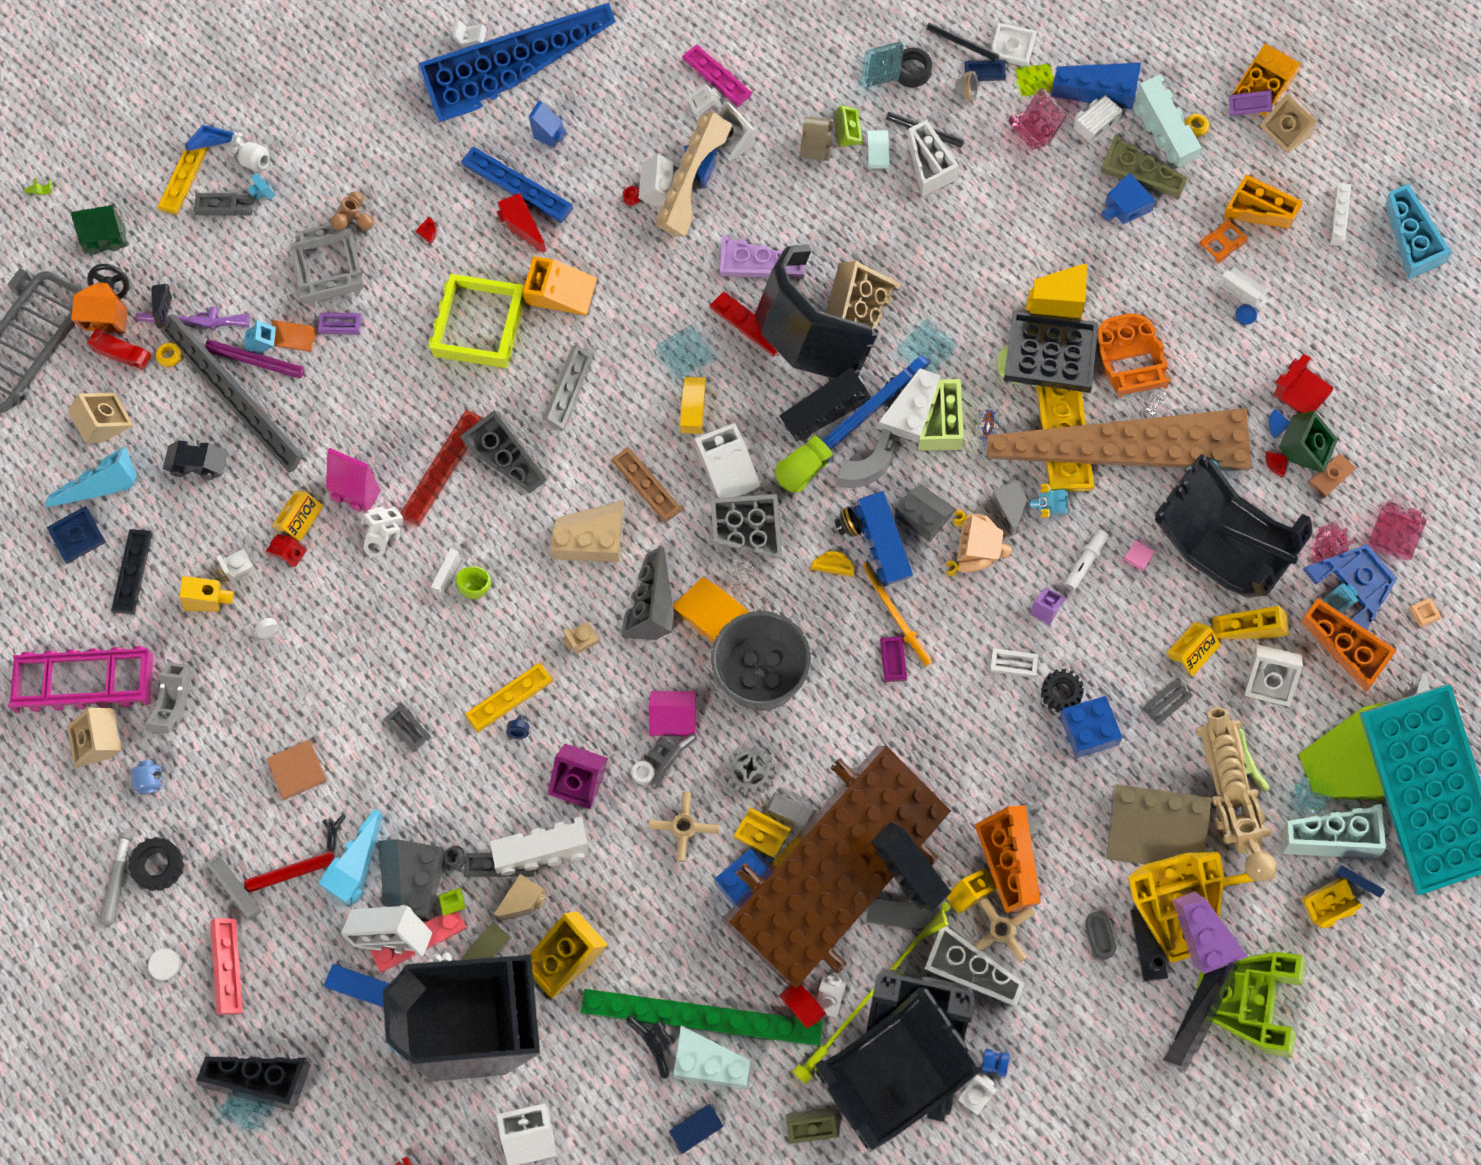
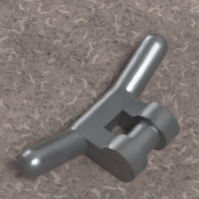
(667, 761)

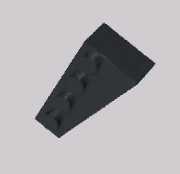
(826, 405)
(910, 867)
(257, 1079)

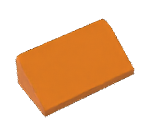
(293, 335)

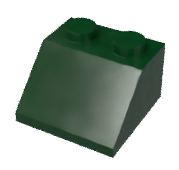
(99, 229)
(1308, 441)

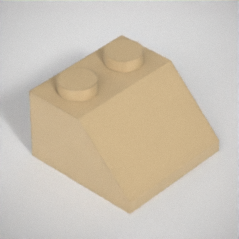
(99, 416)
(94, 736)

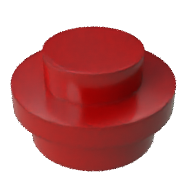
(631, 196)

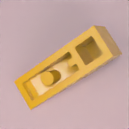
(1252, 624)

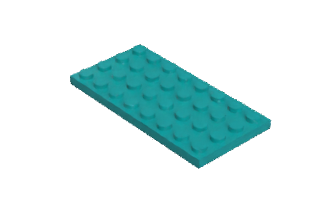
(1429, 785)

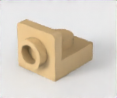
(580, 638)

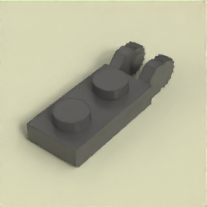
(222, 204)

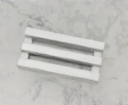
(446, 572)
(1012, 671)

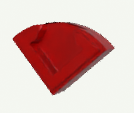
(427, 230)
(1276, 462)

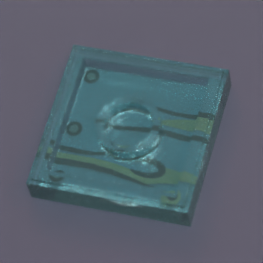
(882, 64)
(929, 342)
(685, 352)

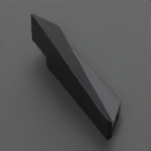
(1200, 1016)

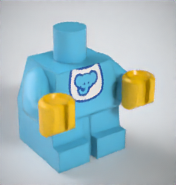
(1051, 502)

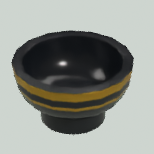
(845, 523)

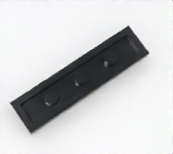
(131, 571)

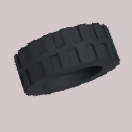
(143, 852)

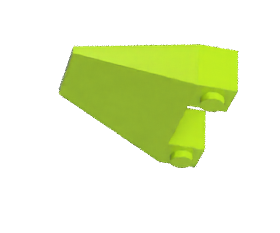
(1342, 763)
(1251, 999)

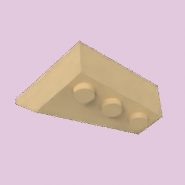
(860, 293)
(589, 534)

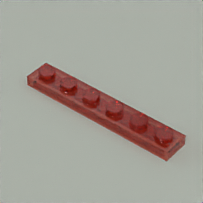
(439, 471)

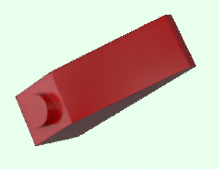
(519, 220)

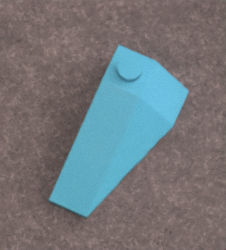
(110, 476)
(348, 875)

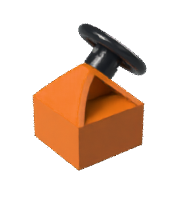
(99, 303)

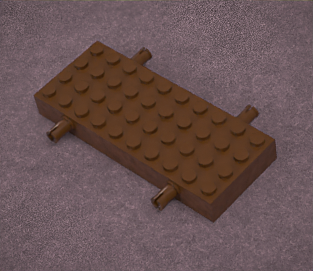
(832, 868)

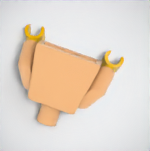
(978, 545)

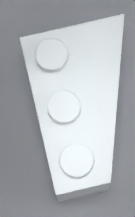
(910, 409)

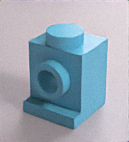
(254, 337)

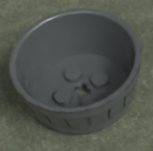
(755, 642)

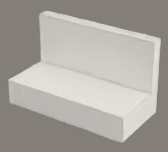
(1242, 287)

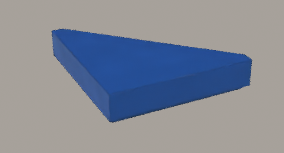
(208, 136)

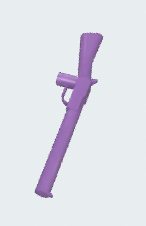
(206, 322)

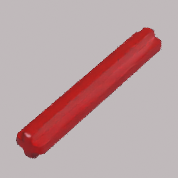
(288, 872)

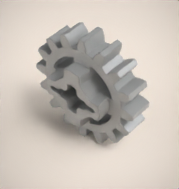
(741, 769)

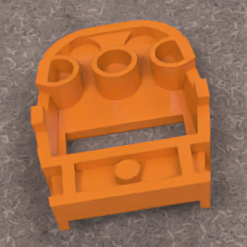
(1126, 338)

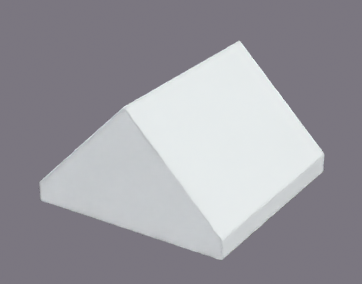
(741, 135)

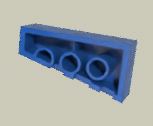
(1094, 81)
(883, 538)

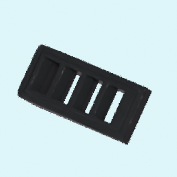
(160, 303)

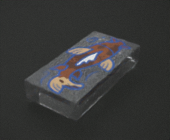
(987, 424)

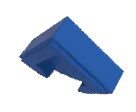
(1277, 423)

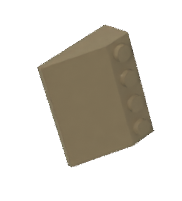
(1155, 824)

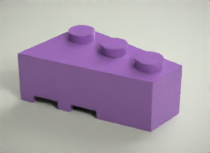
(1205, 934)

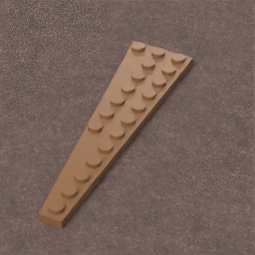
(1139, 442)

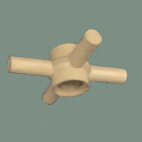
(682, 836)
(1009, 937)

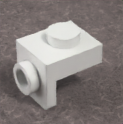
(469, 35)
(831, 995)

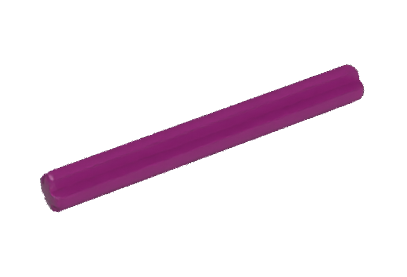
(254, 359)

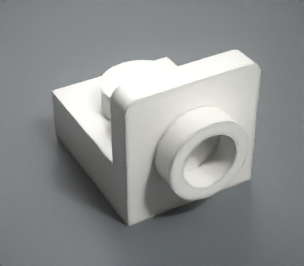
(704, 99)
(234, 565)
(977, 1094)

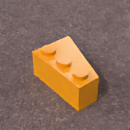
(1262, 204)

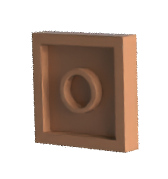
(296, 769)

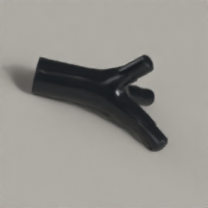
(332, 831)

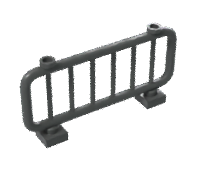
(24, 286)

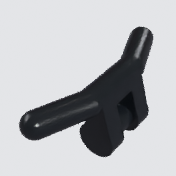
(651, 1042)

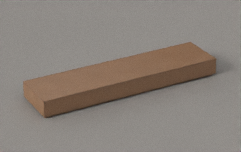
(646, 485)

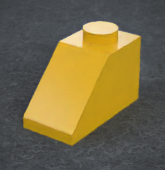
(971, 890)

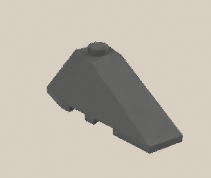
(653, 604)

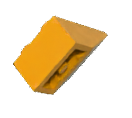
(1268, 72)
(558, 286)

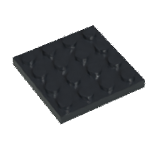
(1051, 351)

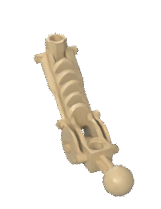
(1226, 762)

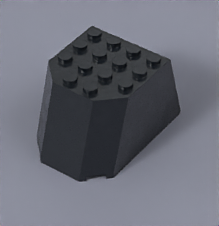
(447, 1015)

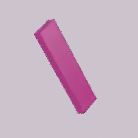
(717, 75)

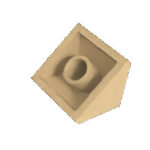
(1289, 124)

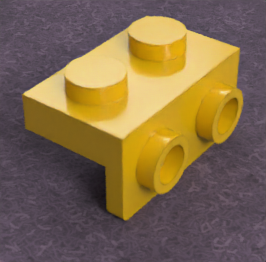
(1330, 903)

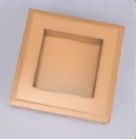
(1425, 612)

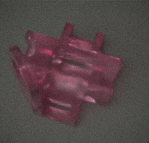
(1326, 543)

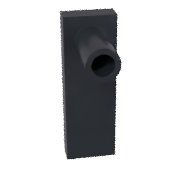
(1149, 951)

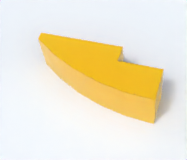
(693, 405)

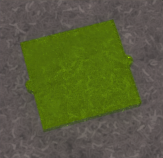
(1034, 78)

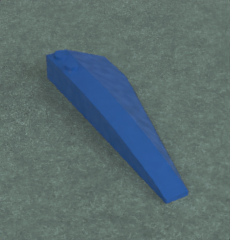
(488, 68)

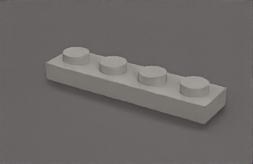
(567, 387)

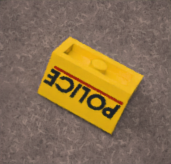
(298, 514)
(1194, 647)

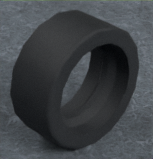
(920, 79)

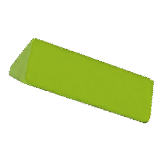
(848, 126)

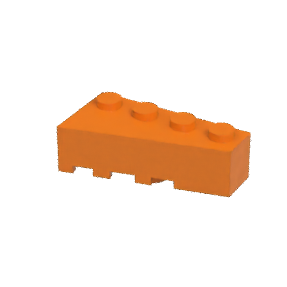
(1348, 643)
(1010, 857)

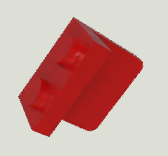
(1301, 387)

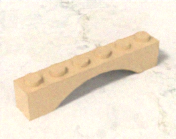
(677, 212)

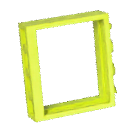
(471, 355)

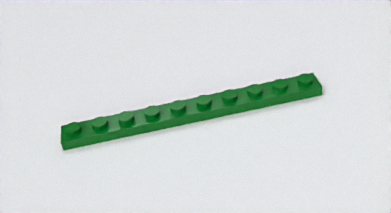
(700, 1017)

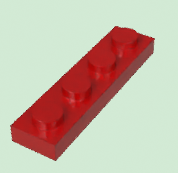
(741, 319)

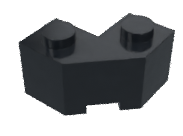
(203, 460)

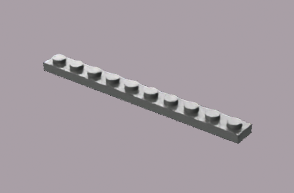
(232, 393)

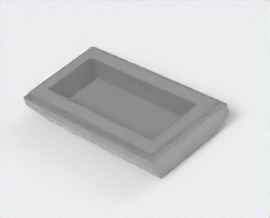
(790, 811)

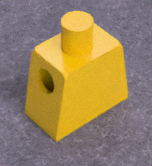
(203, 594)

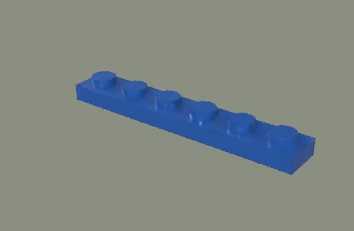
(516, 183)

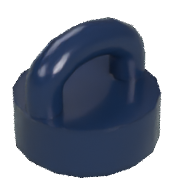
(518, 728)

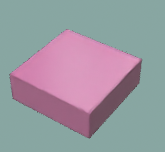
(1139, 555)

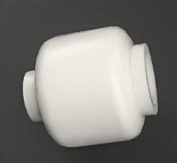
(253, 156)

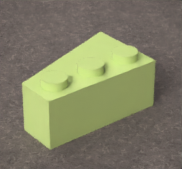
(945, 420)

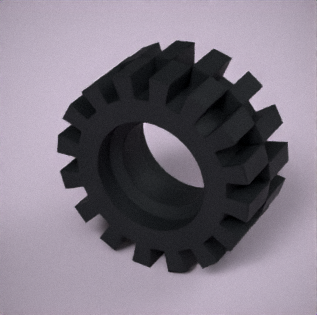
(1061, 678)

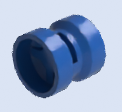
(989, 1062)

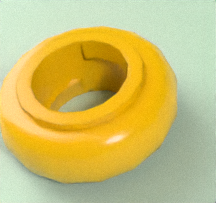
(1198, 132)
(172, 361)

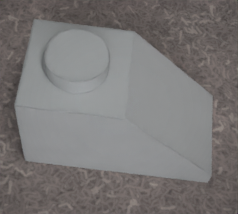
(1010, 503)

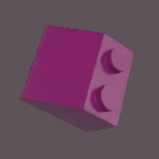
(577, 775)

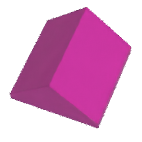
(672, 713)

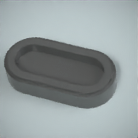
(1100, 935)

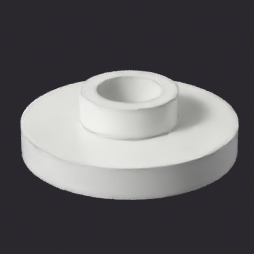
(164, 964)

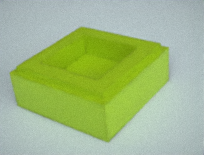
(451, 901)

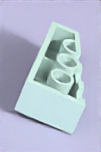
(1166, 122)
(1337, 834)

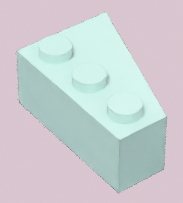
(708, 1062)

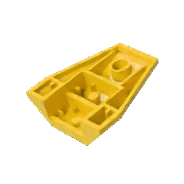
(1159, 882)

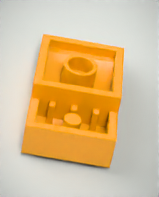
(708, 608)

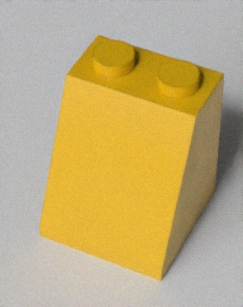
(1059, 293)

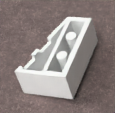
(931, 159)
(387, 928)

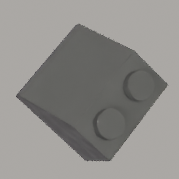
(924, 512)

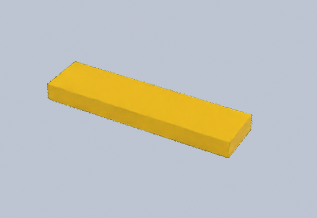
(181, 180)
(509, 697)

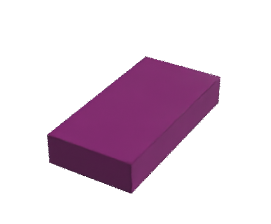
(893, 659)

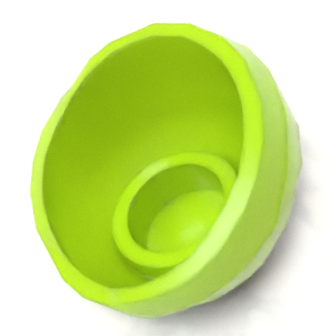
(473, 582)

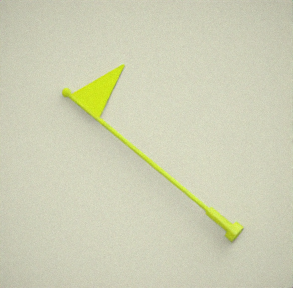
(937, 923)

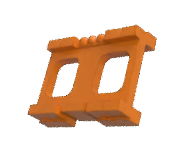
(1229, 246)

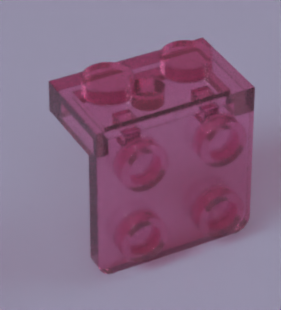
(1039, 121)
(1397, 530)

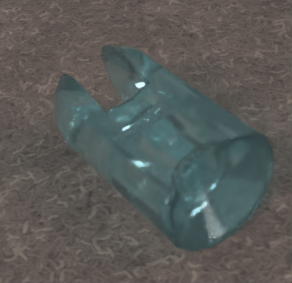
(238, 1112)

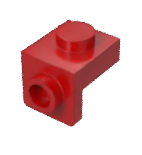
(286, 549)

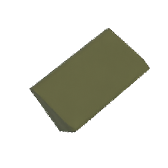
(812, 1125)

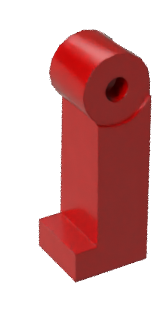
(118, 349)

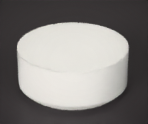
(266, 628)
(643, 772)

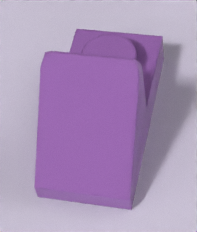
(1047, 605)

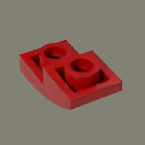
(802, 1005)

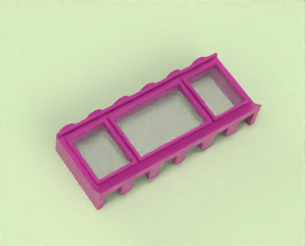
(81, 678)

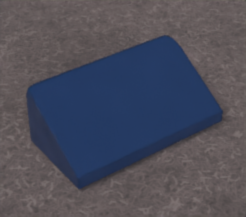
(696, 1128)

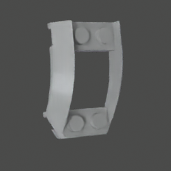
(330, 286)

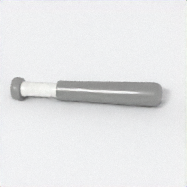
(114, 886)

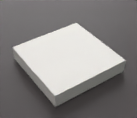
(1013, 44)

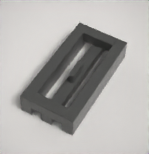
(1181, 690)
(419, 741)

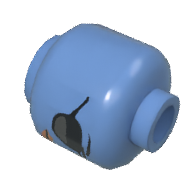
(146, 777)

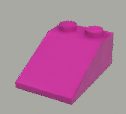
(350, 481)

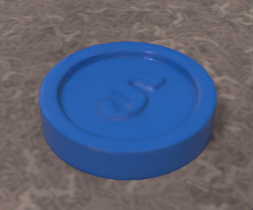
(1246, 314)

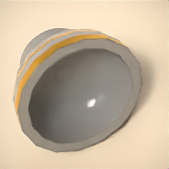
(966, 84)

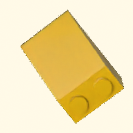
(565, 953)

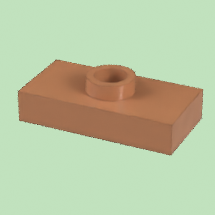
(1333, 476)

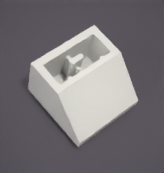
(656, 179)
(527, 1135)

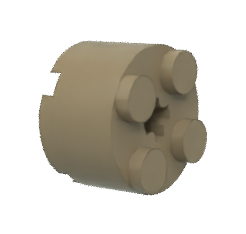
(816, 138)

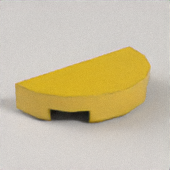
(834, 563)

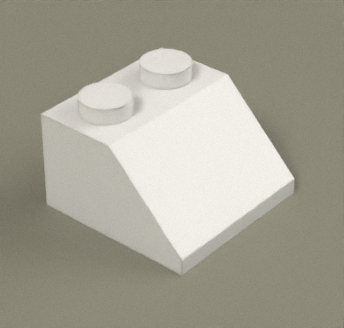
(1273, 675)

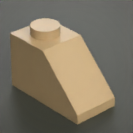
(521, 899)

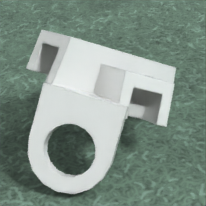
(381, 525)

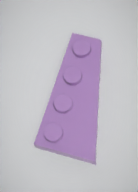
(748, 260)

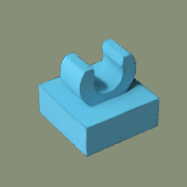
(260, 188)

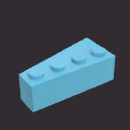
(1415, 233)

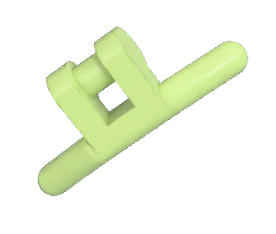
(1250, 765)

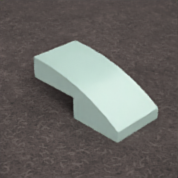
(878, 149)

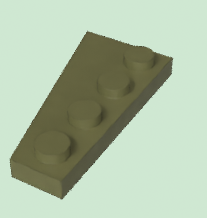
(1150, 174)

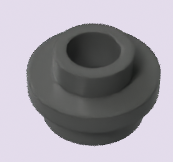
(451, 853)

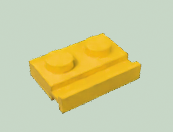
(762, 833)

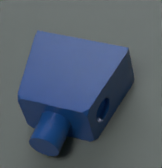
(1128, 201)

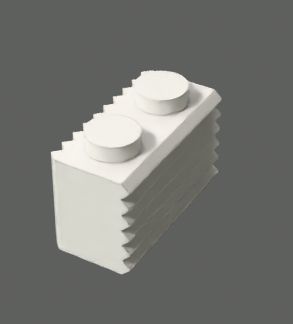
(1097, 119)

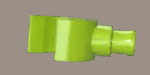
(39, 189)

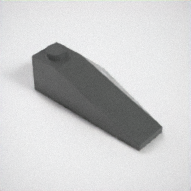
(501, 449)

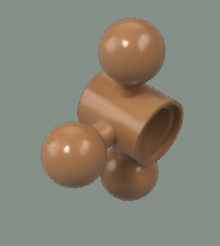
(348, 211)

